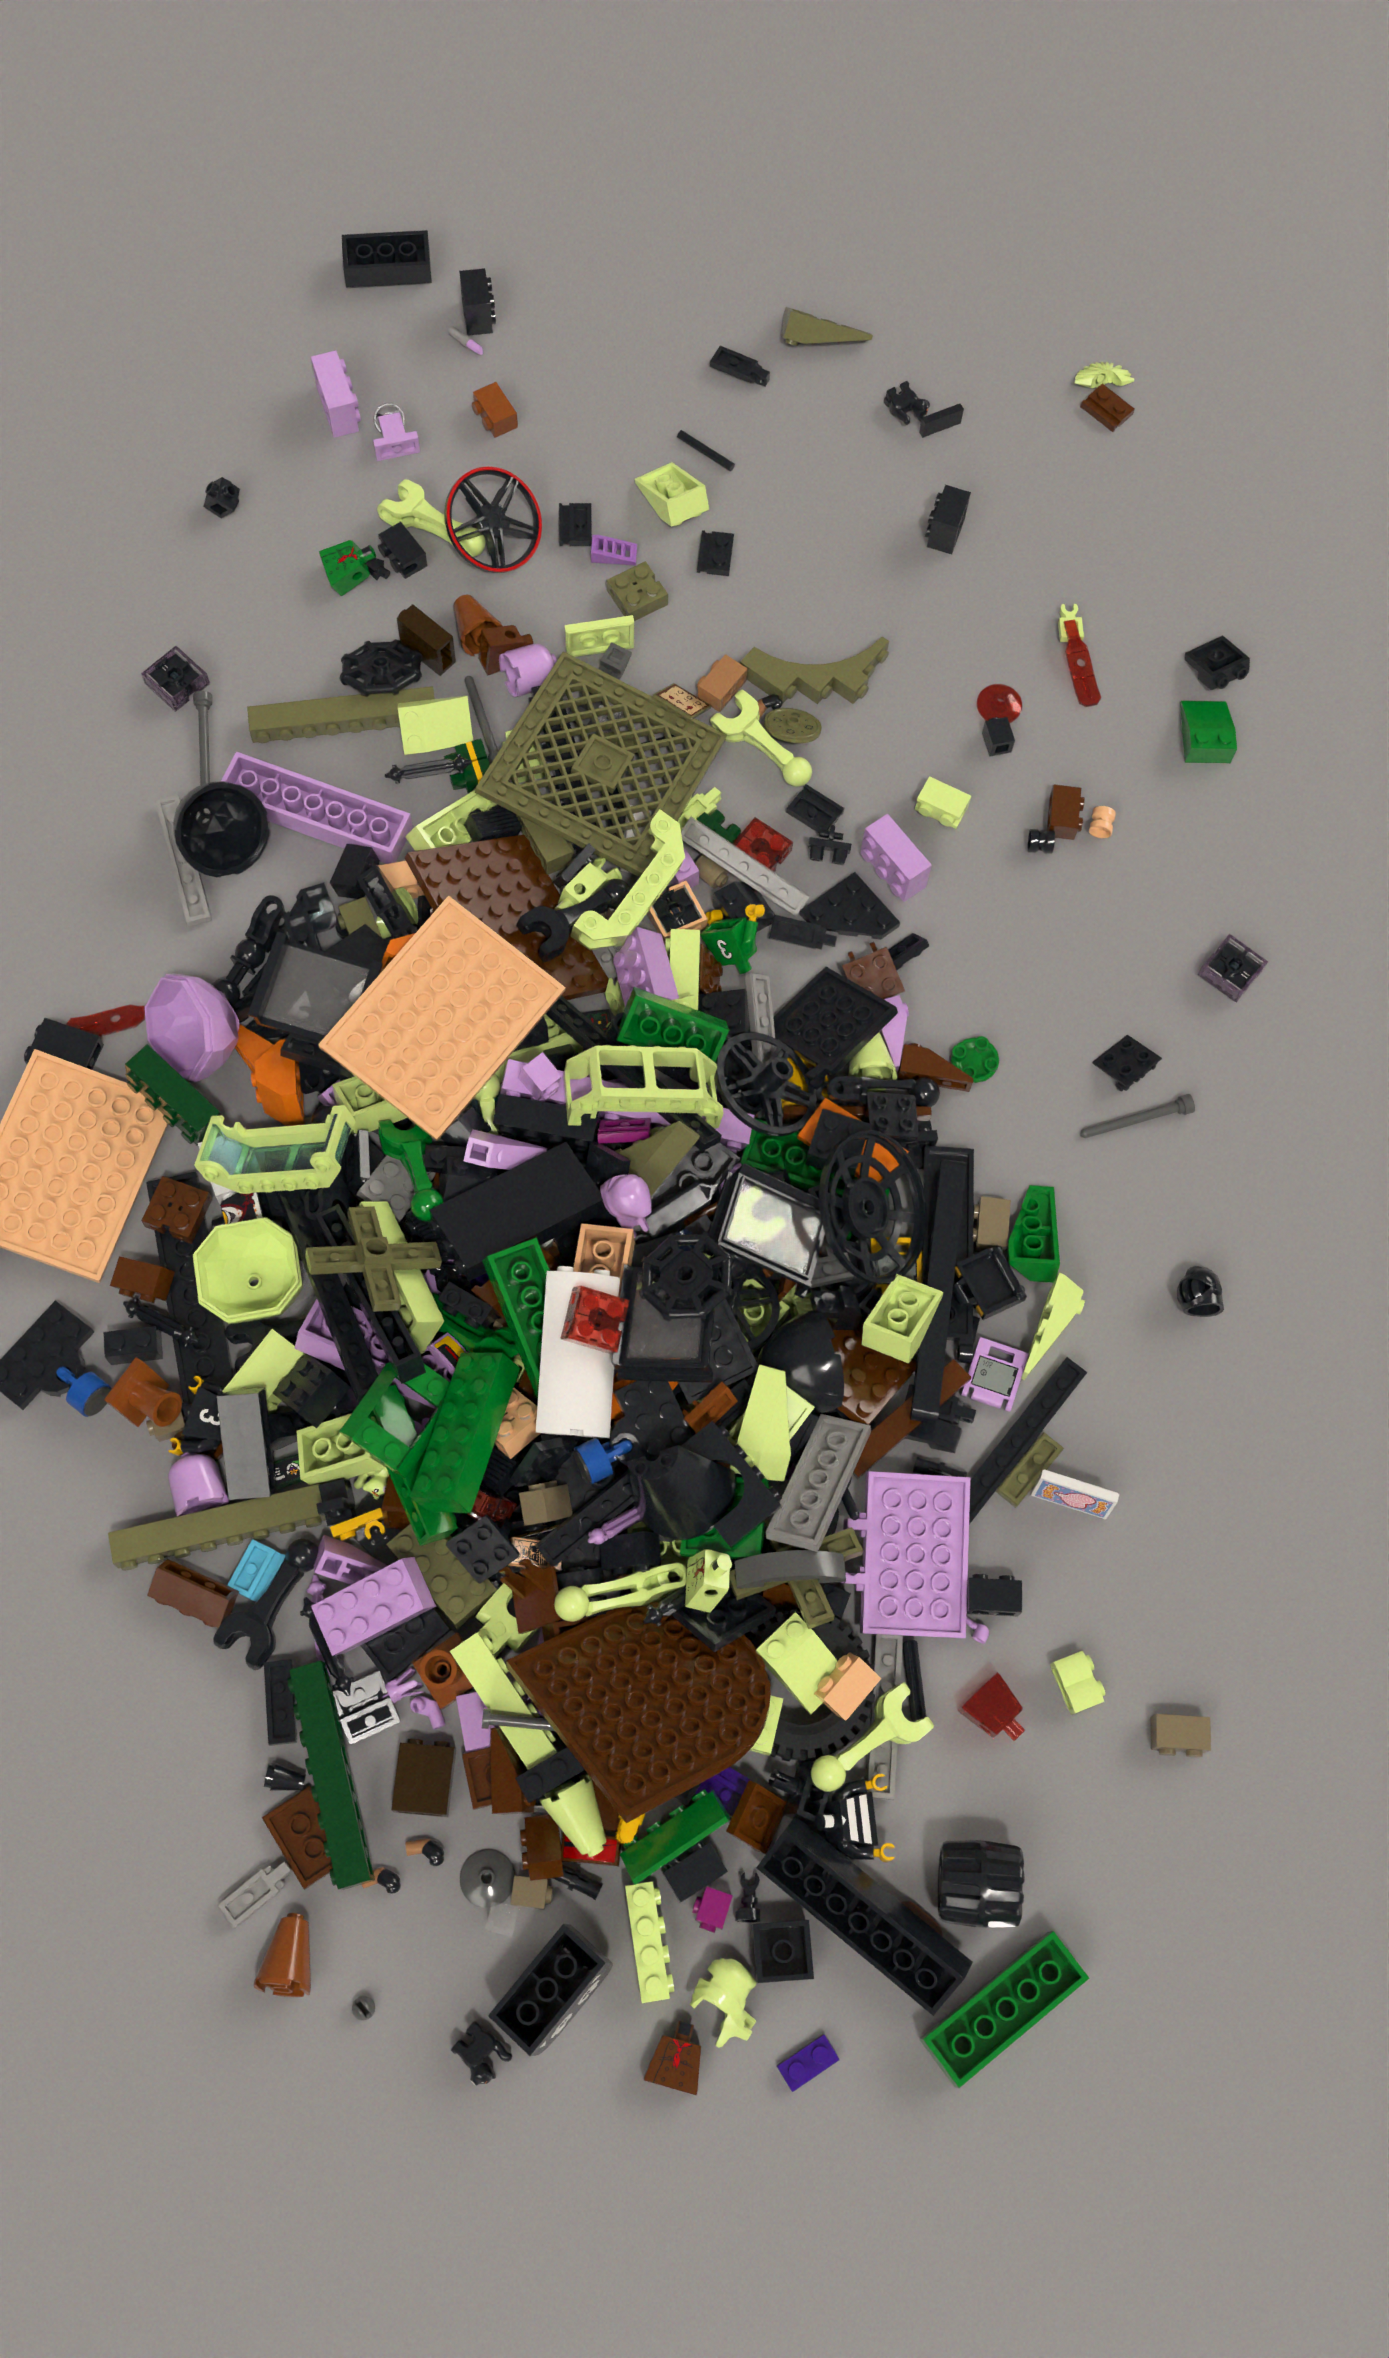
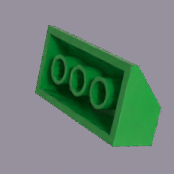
(665, 1023)
(675, 1836)

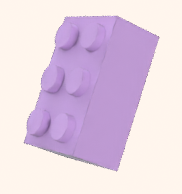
(335, 393)
(895, 858)

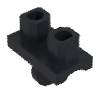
(839, 849)

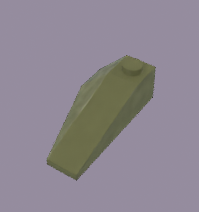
(808, 329)

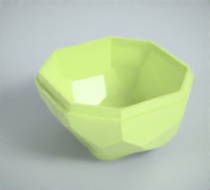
(243, 1253)

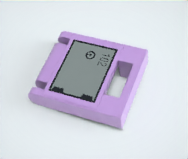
(995, 1378)

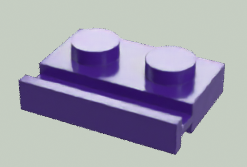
(728, 1787)

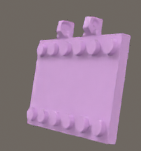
(913, 1555)

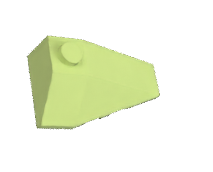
(1059, 1309)
(766, 1425)

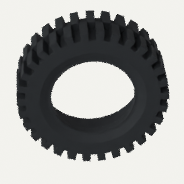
(831, 1733)

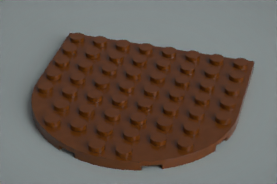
(646, 1703)

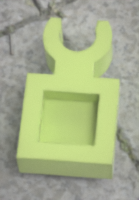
(1066, 616)

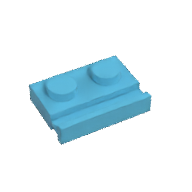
(256, 1570)

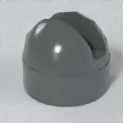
(369, 2005)

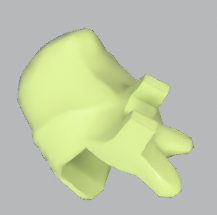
(728, 1992)

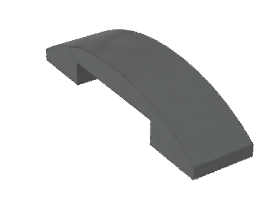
(613, 663)
(789, 1566)

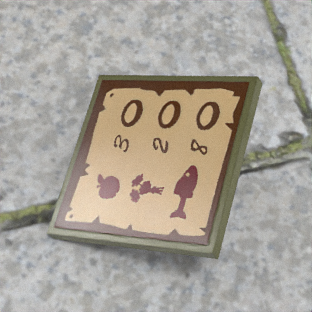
(682, 701)

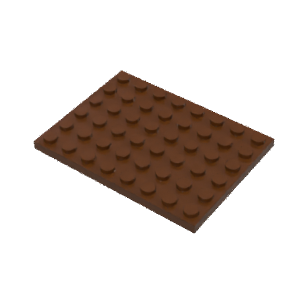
(498, 885)

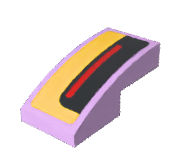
(446, 1352)

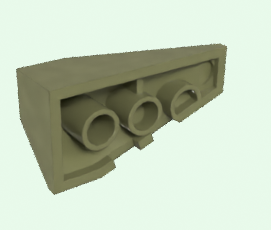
(659, 1154)

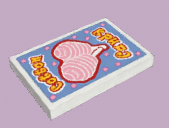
(1075, 1494)

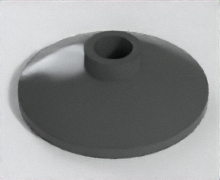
(502, 1878)

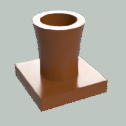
(144, 1394)
(431, 1666)

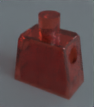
(994, 1709)

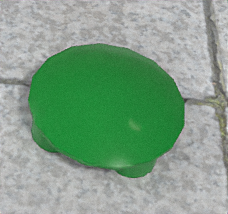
(976, 1058)

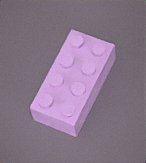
(644, 965)
(373, 1606)

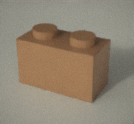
(722, 682)

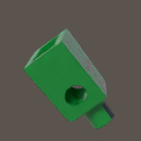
(346, 565)

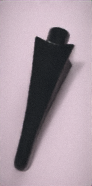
(377, 569)

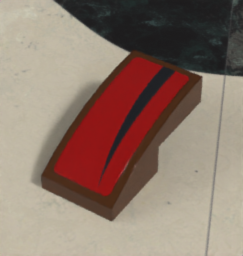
(609, 1856)

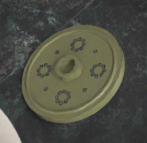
(792, 725)

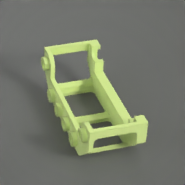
(597, 932)
(642, 1099)

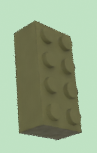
(447, 1579)

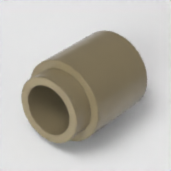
(711, 872)

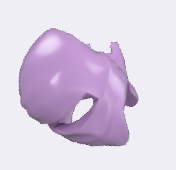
(627, 1200)

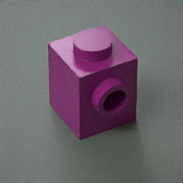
(712, 1909)

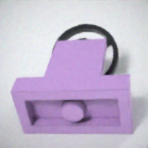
(394, 440)

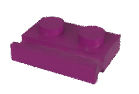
(624, 1130)

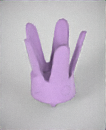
(398, 1690)

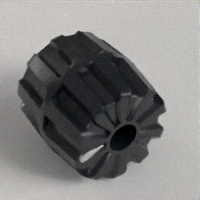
(980, 1884)

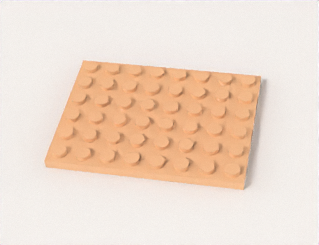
(442, 1018)
(72, 1164)

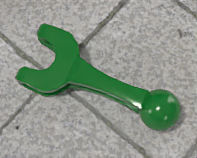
(409, 1148)
(477, 1340)

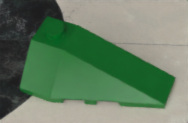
(1034, 1240)

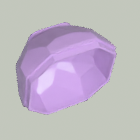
(191, 1025)

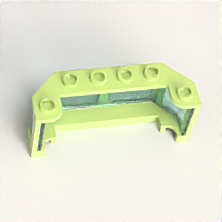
(275, 1156)

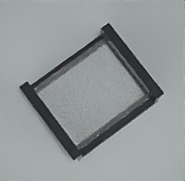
(308, 988)
(769, 1225)
(658, 1348)

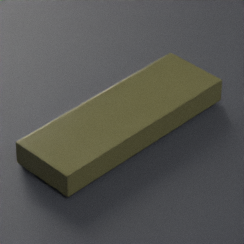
(1028, 1470)

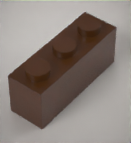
(192, 1593)

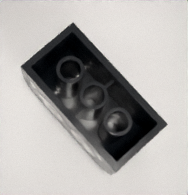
(551, 1990)

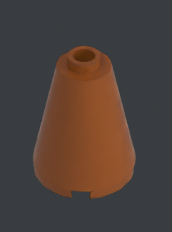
(470, 620)
(287, 1959)

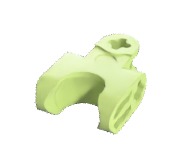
(499, 1624)

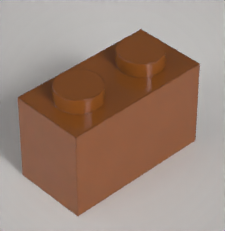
(494, 410)

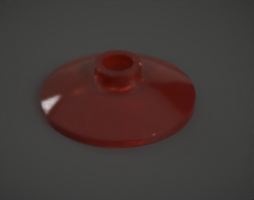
(990, 707)

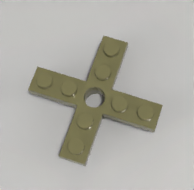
(375, 1268)
(808, 1592)

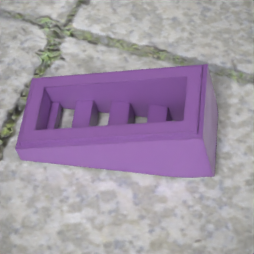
(604, 556)

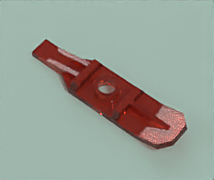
(1082, 676)
(101, 1023)

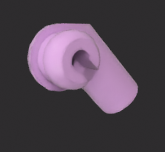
(428, 1708)

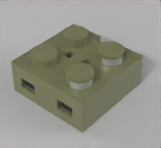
(637, 591)

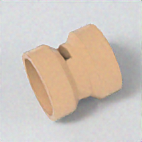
(1102, 822)

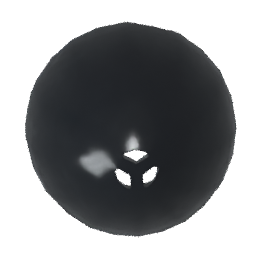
(231, 836)
(808, 1358)

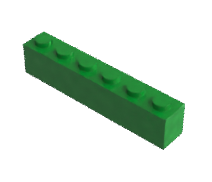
(393, 1417)

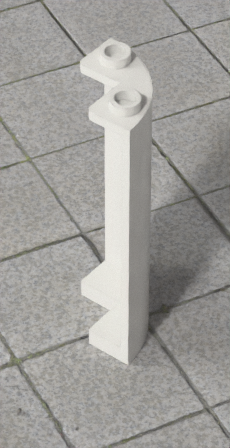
(573, 1378)

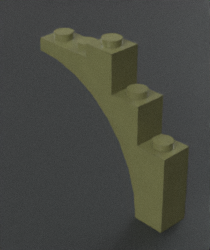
(815, 681)

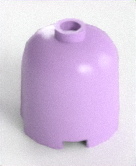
(526, 668)
(196, 1484)

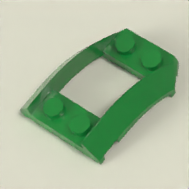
(380, 1442)

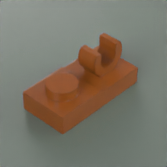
(711, 1408)

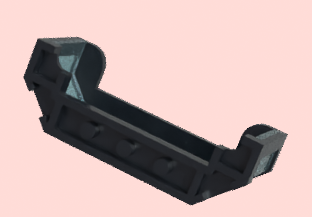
(310, 916)

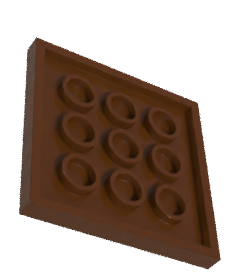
(869, 1376)

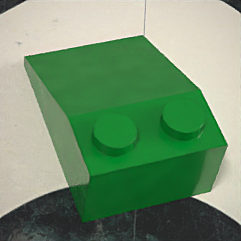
(1207, 732)

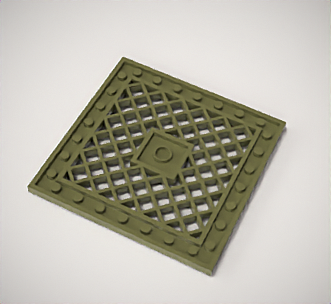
(599, 762)

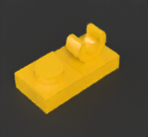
(347, 1528)

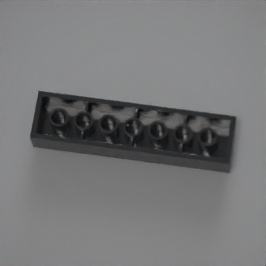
(865, 1916)

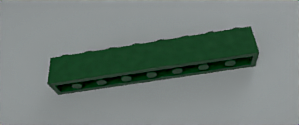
(331, 1776)

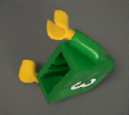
(733, 939)

